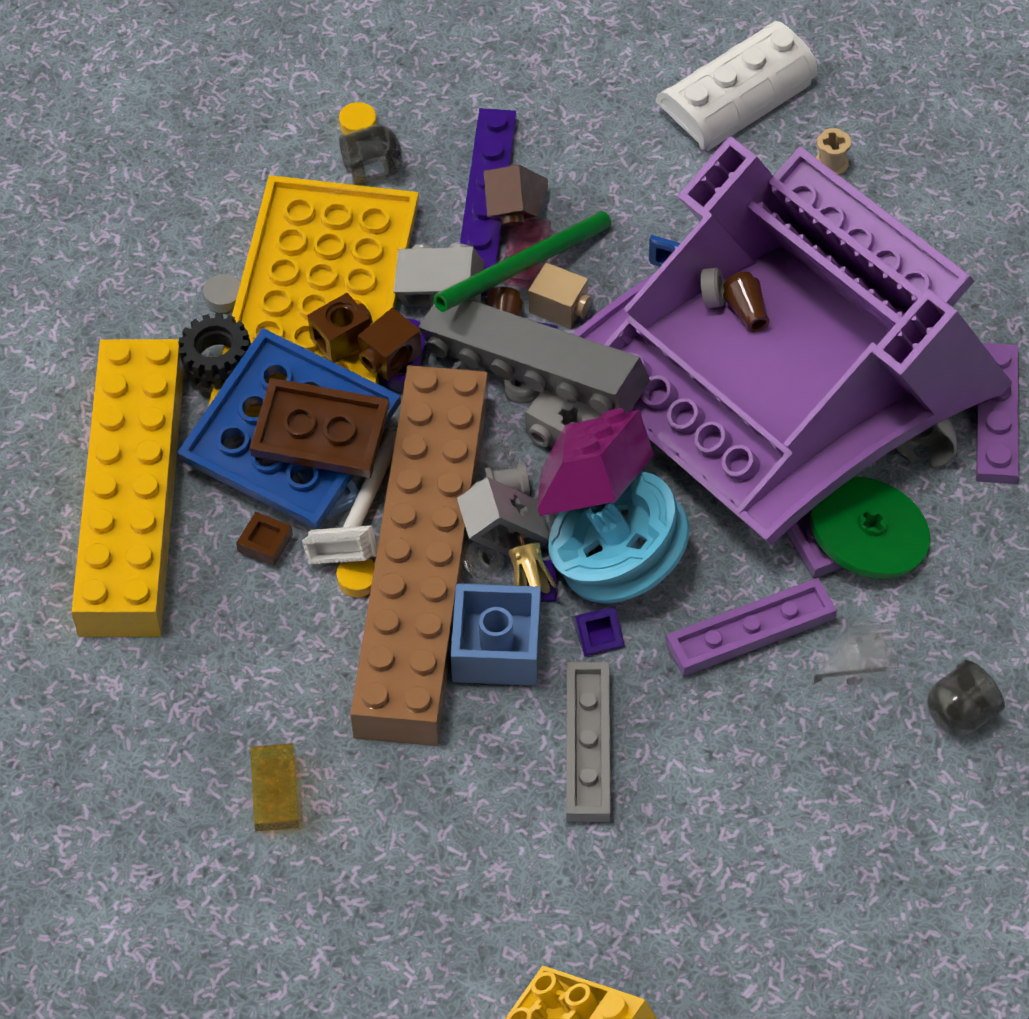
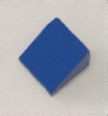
(660, 249)

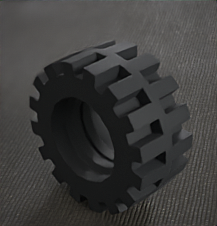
(207, 334)

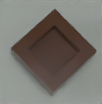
(264, 538)

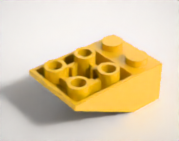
(565, 996)

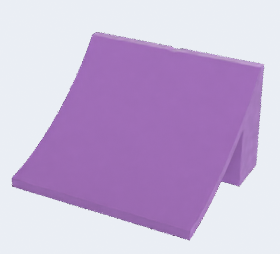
(852, 351)

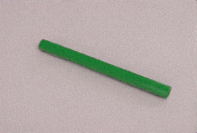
(521, 261)

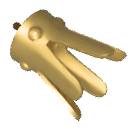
(530, 566)

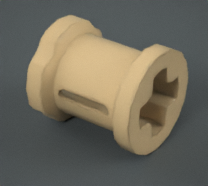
(832, 148)

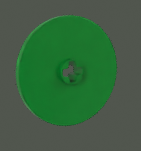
(888, 548)

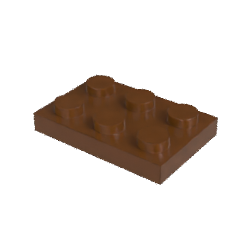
(320, 427)

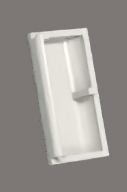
(740, 85)

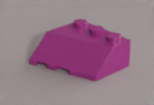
(594, 462)

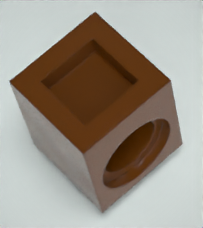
(337, 326)
(389, 344)

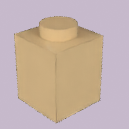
(559, 296)

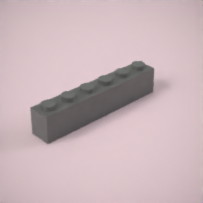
(536, 355)

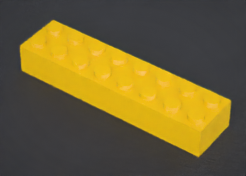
(128, 489)

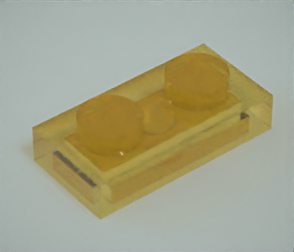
(274, 787)

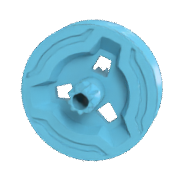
(624, 565)

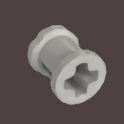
(513, 477)

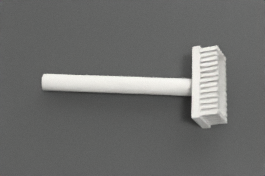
(353, 540)

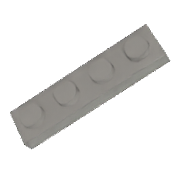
(588, 742)

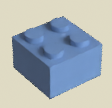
(496, 634)

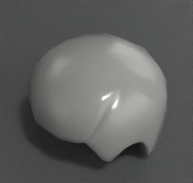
(940, 439)

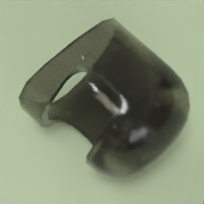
(369, 146)
(964, 700)

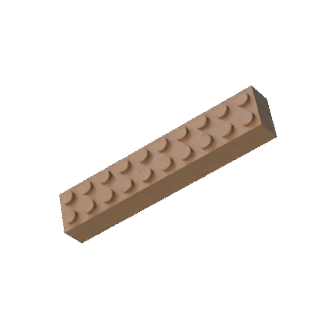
(419, 558)

